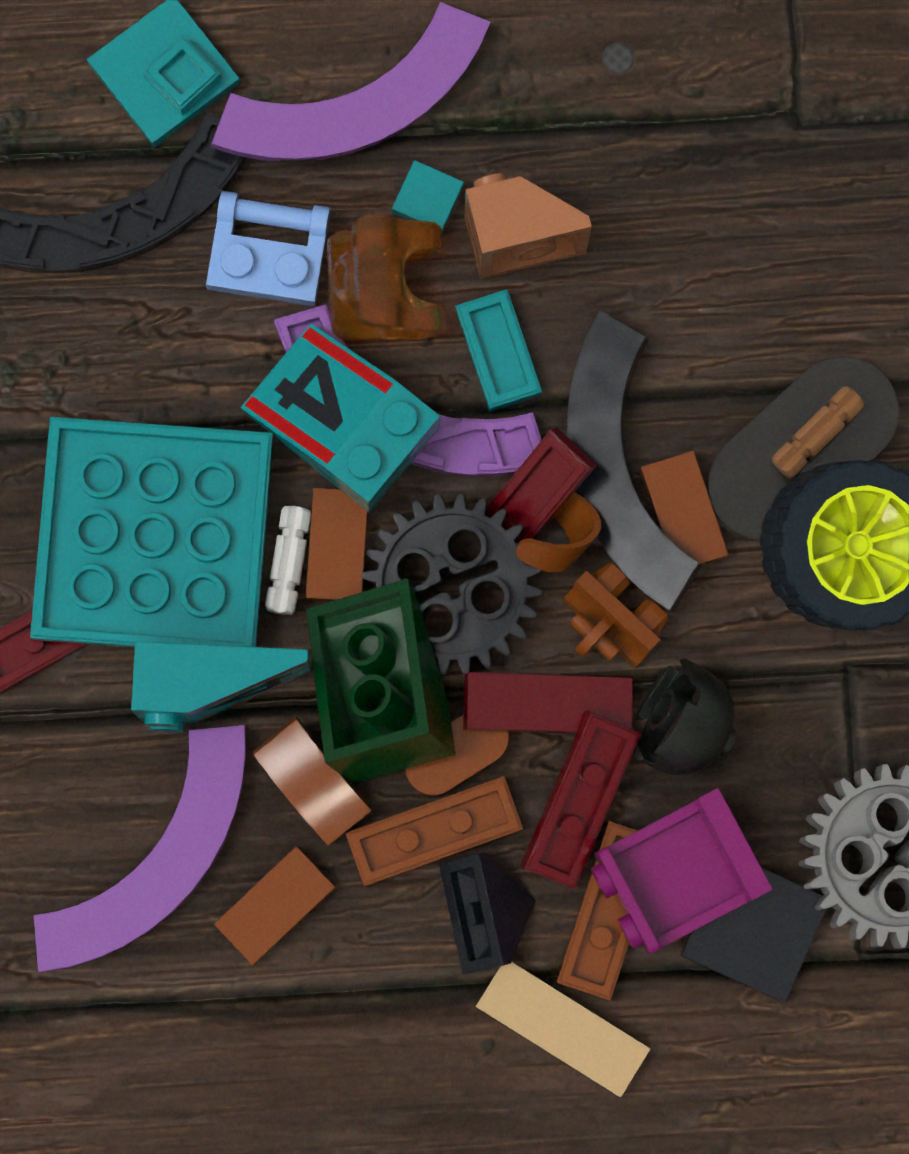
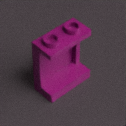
(680, 873)

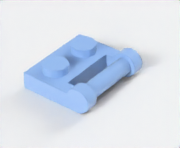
(265, 266)

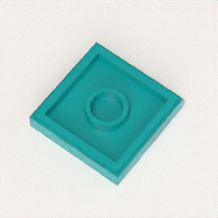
(126, 57)

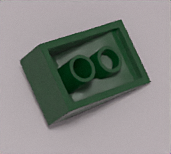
(377, 684)

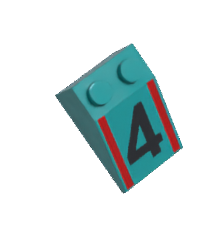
(342, 416)
(200, 680)

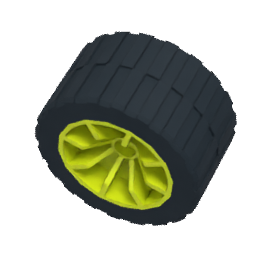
(841, 545)

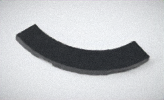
(126, 226)
(596, 426)

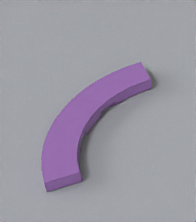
(363, 116)
(459, 445)
(170, 869)

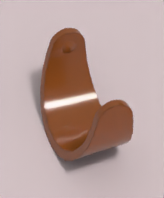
(582, 527)

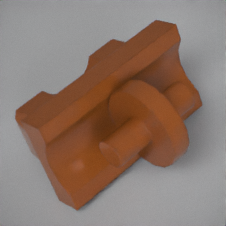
(607, 622)

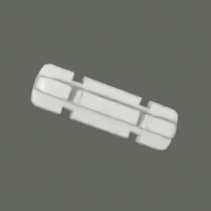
(288, 560)

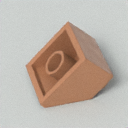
(520, 225)

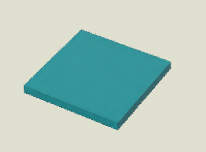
(151, 534)

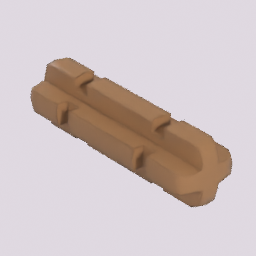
(818, 432)

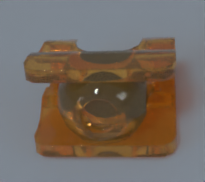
(369, 282)

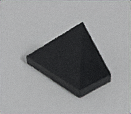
(485, 911)

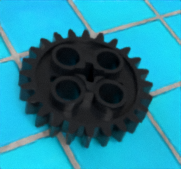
(433, 537)

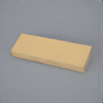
(563, 1028)

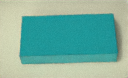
(498, 350)

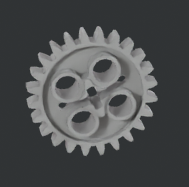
(855, 823)

